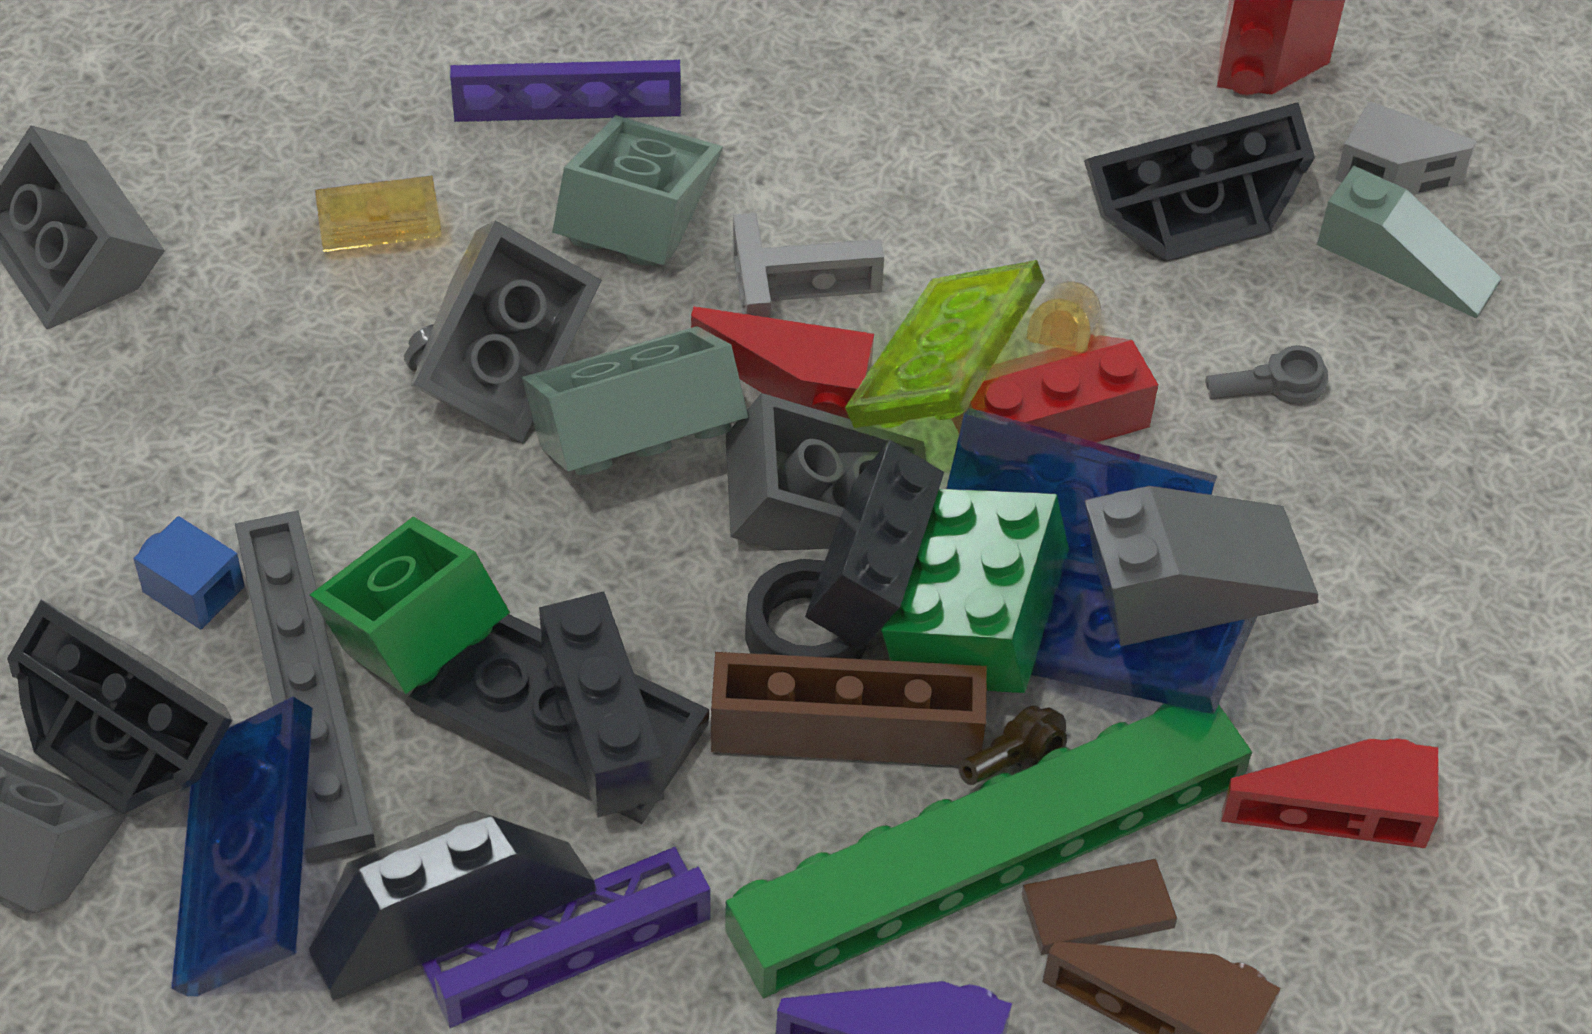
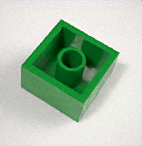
(410, 604)

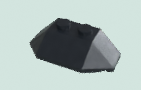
(1204, 182)
(111, 712)
(439, 896)

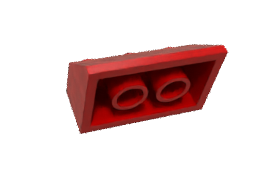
(1275, 42)
(1073, 392)

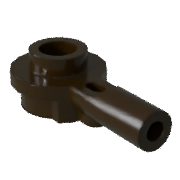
(1023, 743)

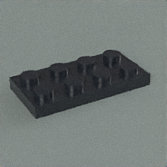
(507, 703)

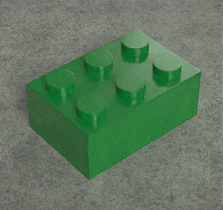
(982, 585)

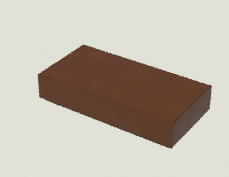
(1099, 905)

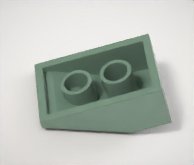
(634, 190)

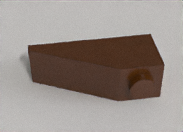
(1163, 988)

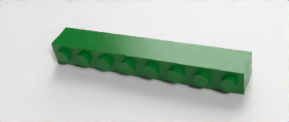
(980, 843)

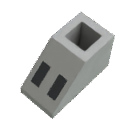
(1406, 150)

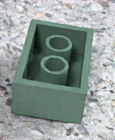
(636, 400)

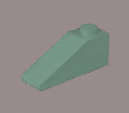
(1404, 241)

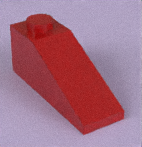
(793, 359)
(1353, 792)

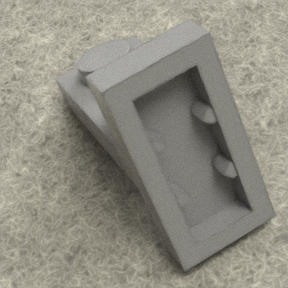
(801, 269)

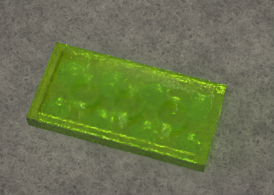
(945, 346)

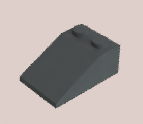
(502, 320)
(795, 471)
(1193, 561)

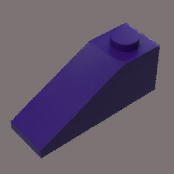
(897, 1010)

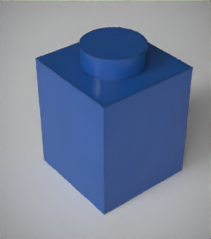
(189, 572)

